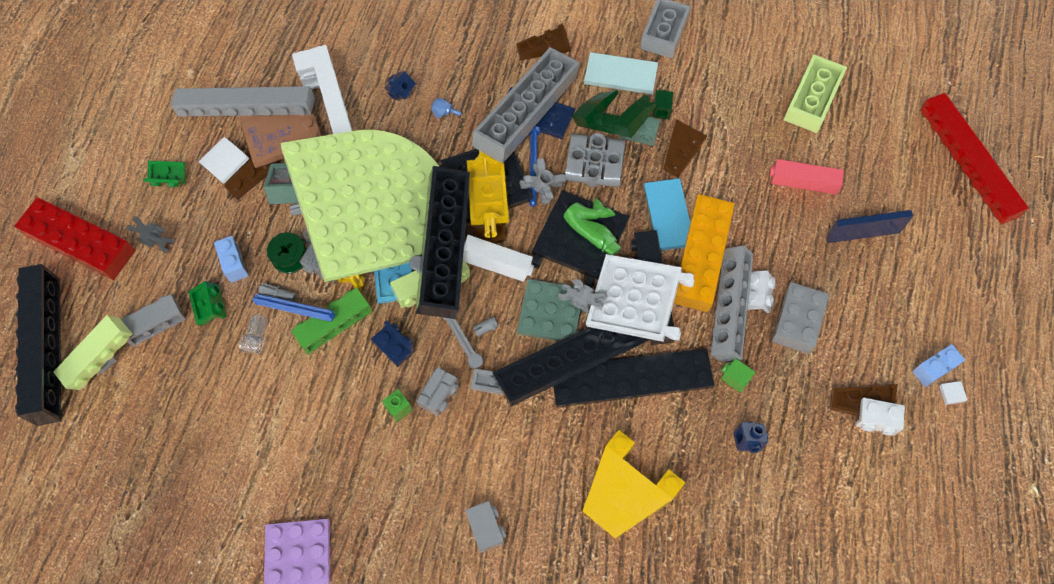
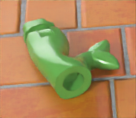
(599, 235)

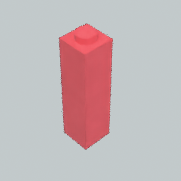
(806, 176)

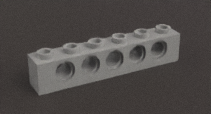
(732, 304)

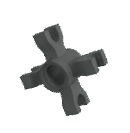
(150, 234)

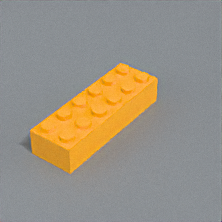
(704, 251)

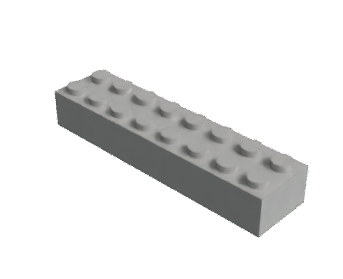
(525, 105)

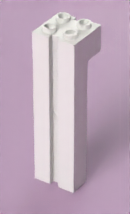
(317, 71)

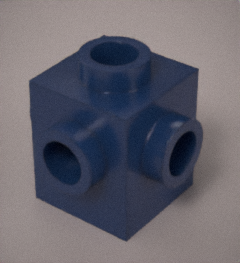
(399, 85)
(750, 437)

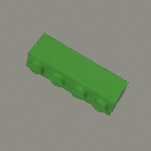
(347, 311)

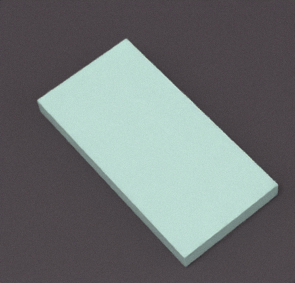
(621, 73)

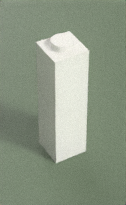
(497, 258)

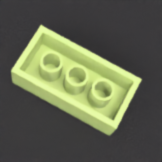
(815, 93)

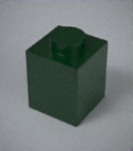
(664, 103)

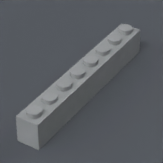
(243, 101)

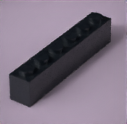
(647, 249)

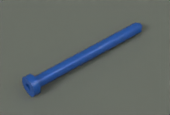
(533, 157)

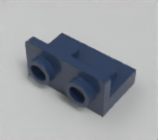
(393, 344)

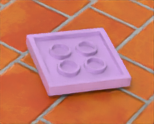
(297, 552)

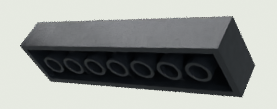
(443, 243)
(38, 345)

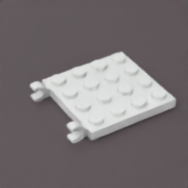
(638, 298)

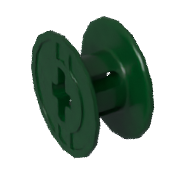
(278, 249)

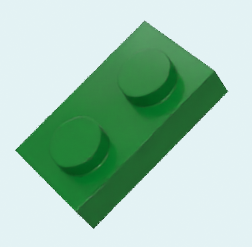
(166, 172)

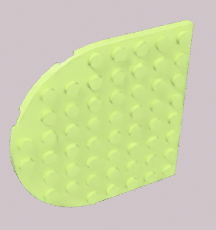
(360, 198)

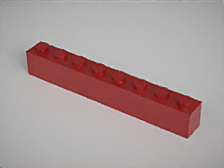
(974, 159)

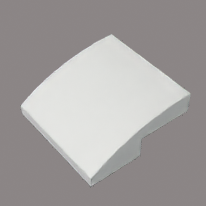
(223, 160)

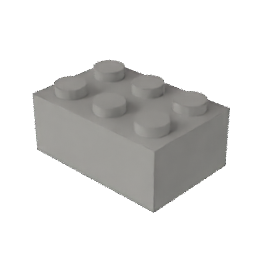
(665, 27)
(800, 318)

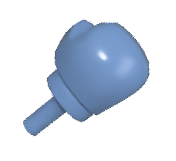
(442, 107)

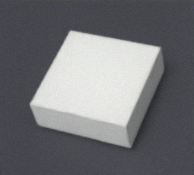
(953, 393)

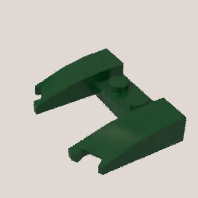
(591, 115)

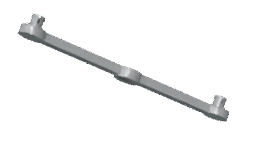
(474, 359)

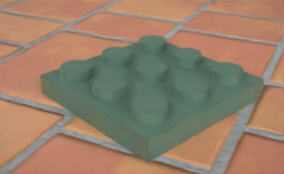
(545, 314)

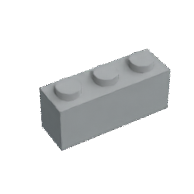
(153, 319)

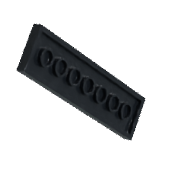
(561, 362)
(637, 378)

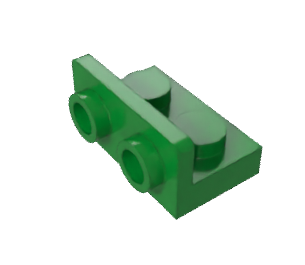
(207, 303)

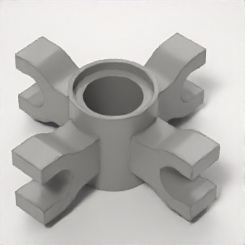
(542, 181)
(582, 296)

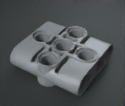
(579, 148)

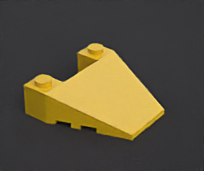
(623, 495)

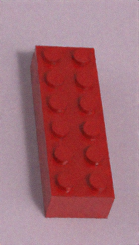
(75, 238)

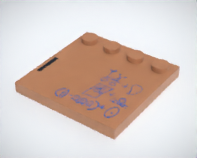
(267, 133)

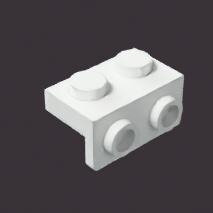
(761, 291)
(881, 416)

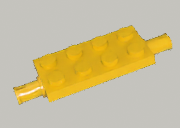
(487, 193)

